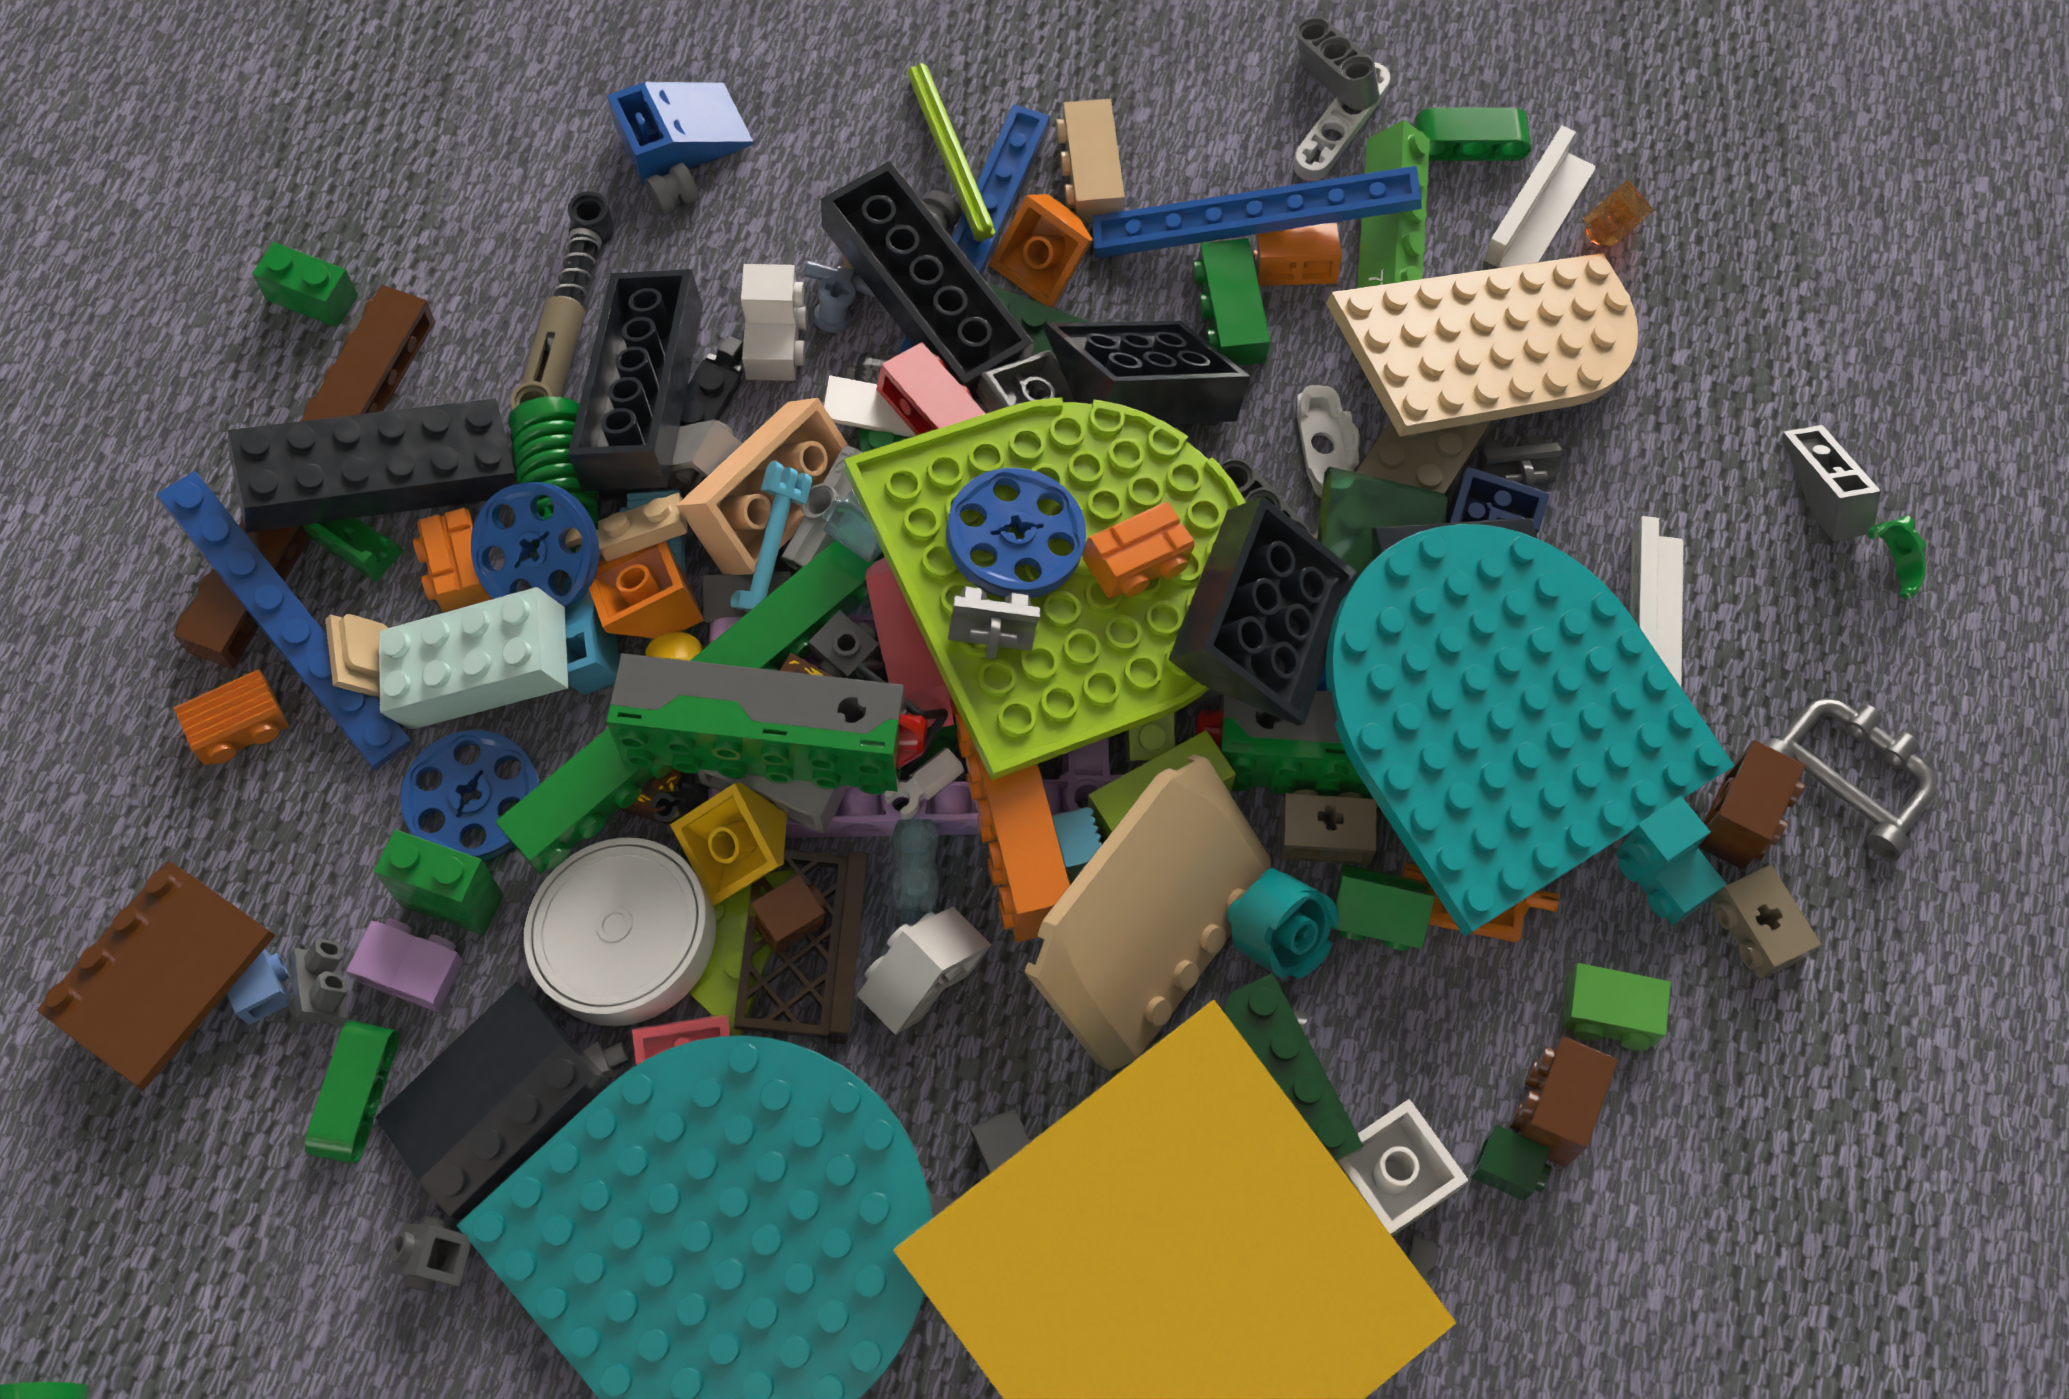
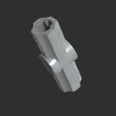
(809, 537)

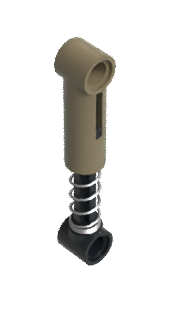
(562, 314)

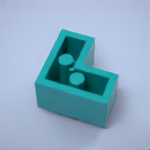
(1668, 864)

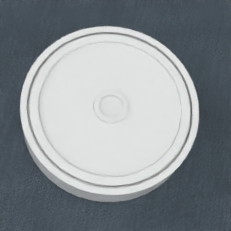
(620, 932)

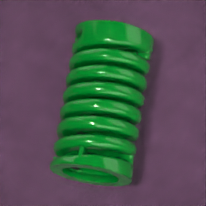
(540, 451)

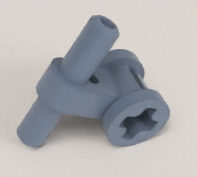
(835, 295)

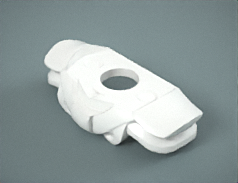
(1321, 414)

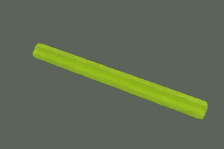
(951, 153)

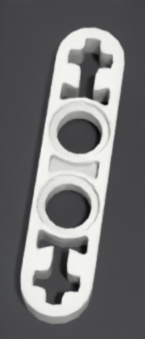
(1338, 120)

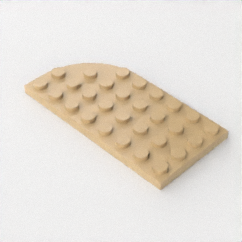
(1490, 341)

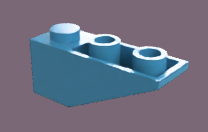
(590, 650)

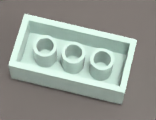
(473, 659)

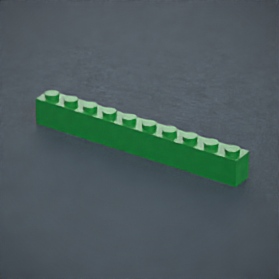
(598, 782)

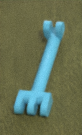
(786, 488)

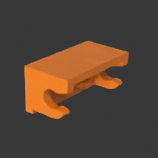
(1298, 256)

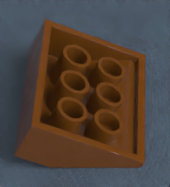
(155, 974)

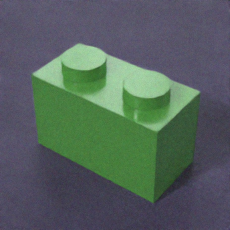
(1615, 1006)

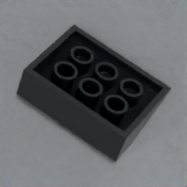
(1149, 368)
(1263, 612)
(490, 1102)

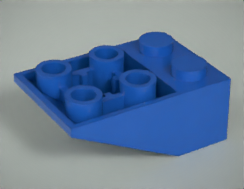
(676, 124)

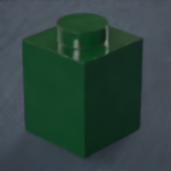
(1512, 1163)

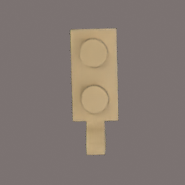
(636, 528)

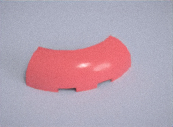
(903, 646)

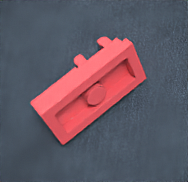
(659, 1038)

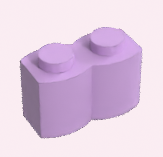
(405, 964)

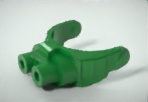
(1907, 551)

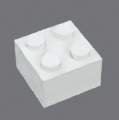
(1402, 1168)

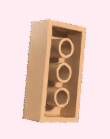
(728, 505)

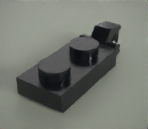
(713, 384)

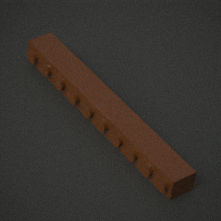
(358, 383)

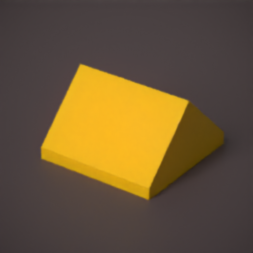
(732, 840)

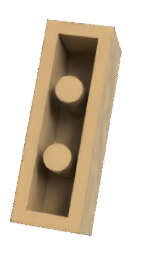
(1090, 159)

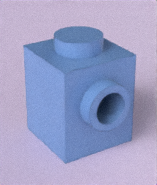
(260, 988)

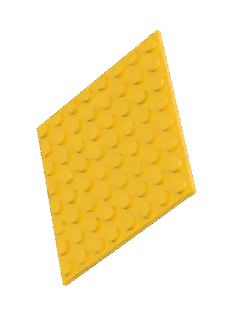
(1176, 1247)

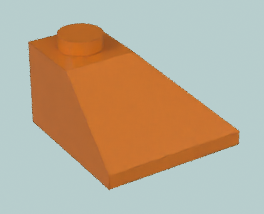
(1042, 248)
(644, 594)

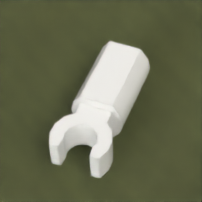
(927, 781)

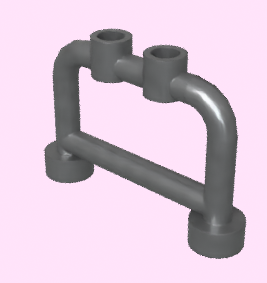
(1889, 835)

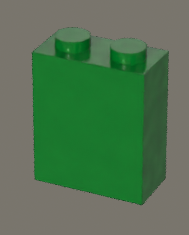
(439, 882)

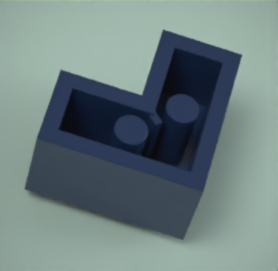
(1490, 497)

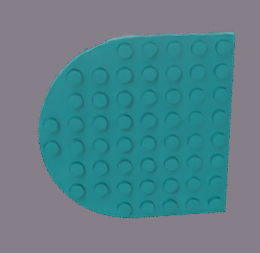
(1505, 712)
(718, 1228)

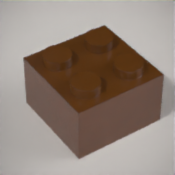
(1752, 804)
(1564, 1098)

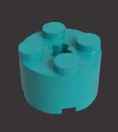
(1283, 924)

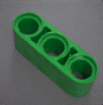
(1475, 133)
(350, 1092)

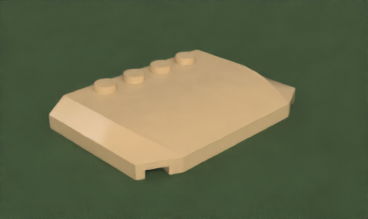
(1147, 913)

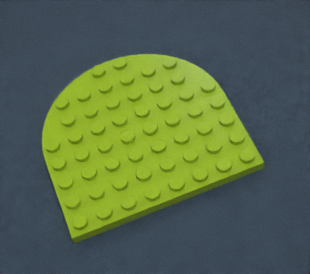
(1093, 658)

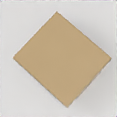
(354, 653)

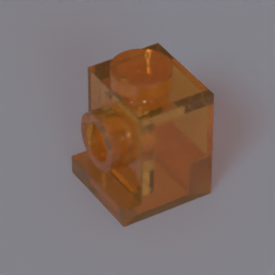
(1625, 208)

